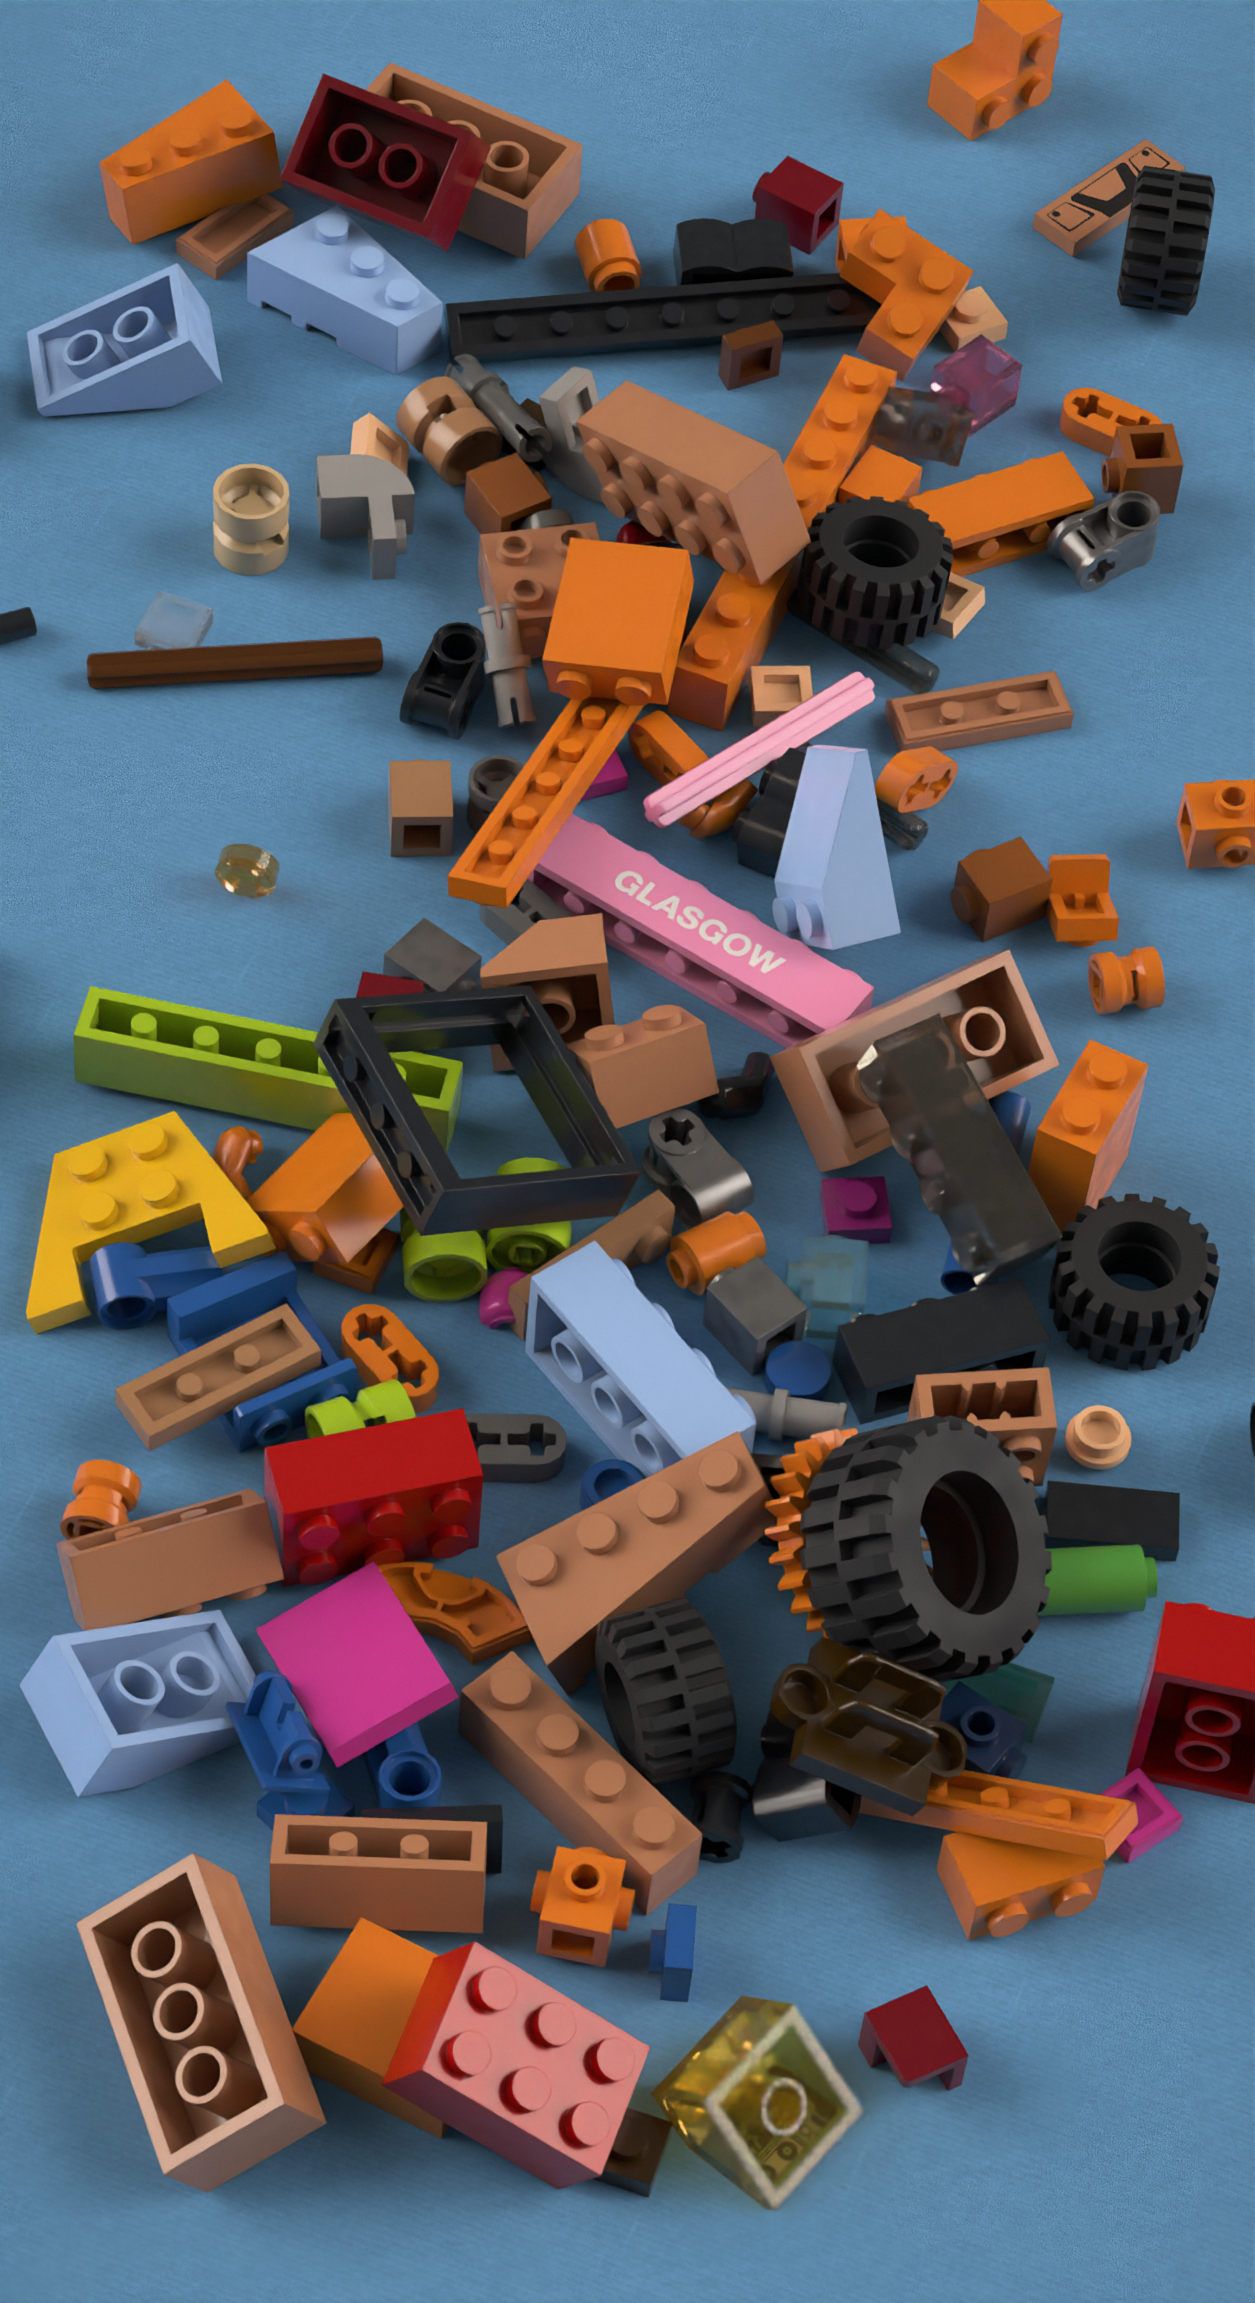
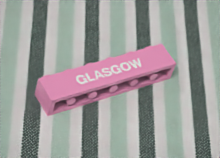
(698, 937)

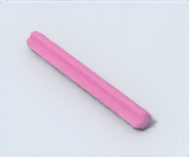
(758, 750)

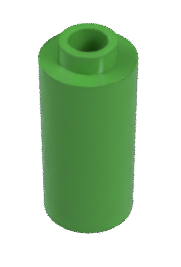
(1099, 1580)

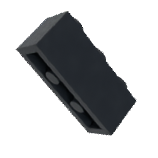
(965, 1332)

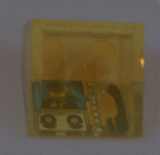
(759, 2099)

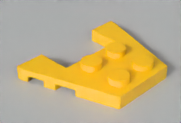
(131, 1191)

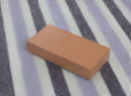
(231, 232)

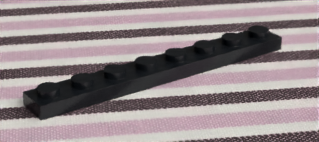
(653, 317)

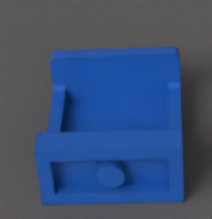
(237, 1299)

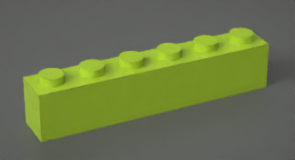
(235, 1063)

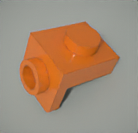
(1080, 900)

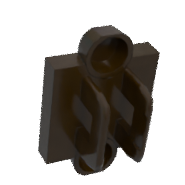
(868, 1725)

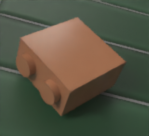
(527, 571)
(1006, 1403)

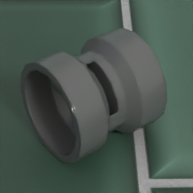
(487, 785)

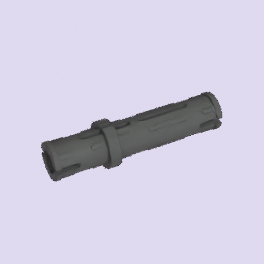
(493, 398)

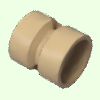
(251, 519)

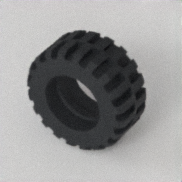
(980, 1535)

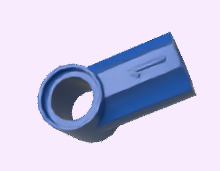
(136, 1284)
(404, 1766)

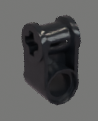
(447, 680)

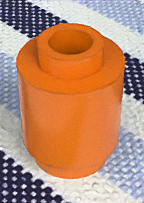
(608, 256)
(712, 1247)

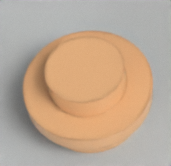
(1098, 1437)

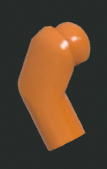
(720, 813)
(235, 1150)

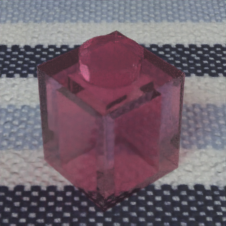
(980, 379)

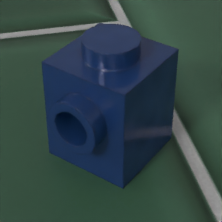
(989, 1731)

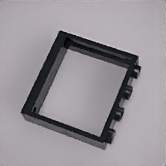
(356, 1054)

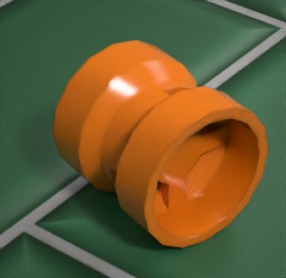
(1126, 980)
(103, 1498)

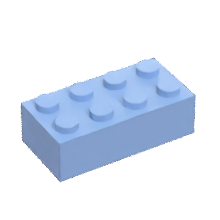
(627, 1364)

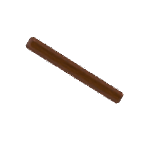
(234, 662)

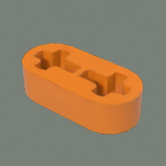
(1104, 415)
(663, 747)
(916, 779)
(399, 1352)

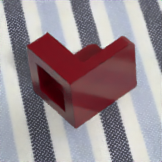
(914, 2040)

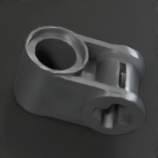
(1109, 538)
(693, 1168)

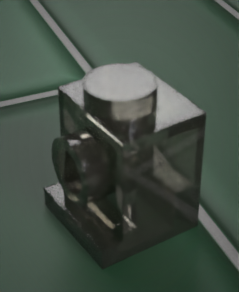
(923, 425)

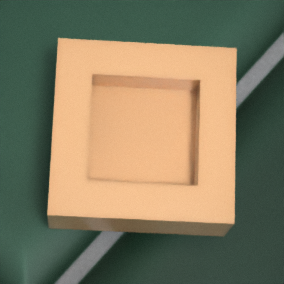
(971, 317)
(378, 440)
(960, 605)
(777, 691)

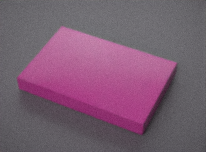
(356, 1664)

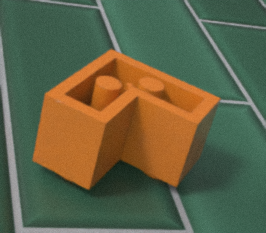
(1002, 68)
(913, 284)

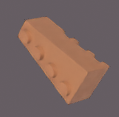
(635, 1551)

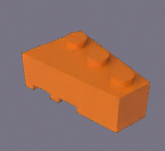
(191, 166)

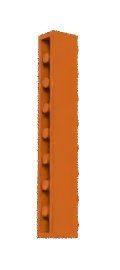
(745, 614)

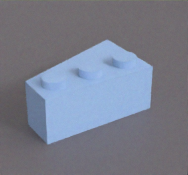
(349, 287)

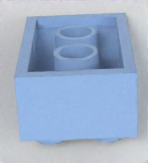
(127, 350)
(834, 858)
(138, 1698)

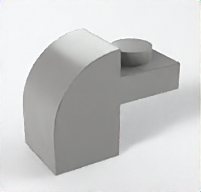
(561, 407)
(366, 499)

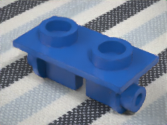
(278, 1738)

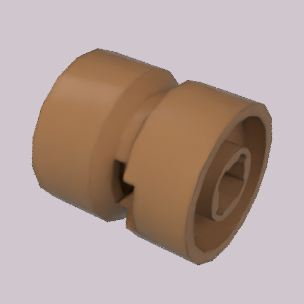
(448, 429)

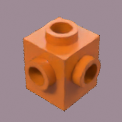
(1218, 823)
(581, 1904)

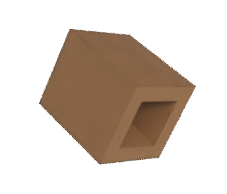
(420, 808)

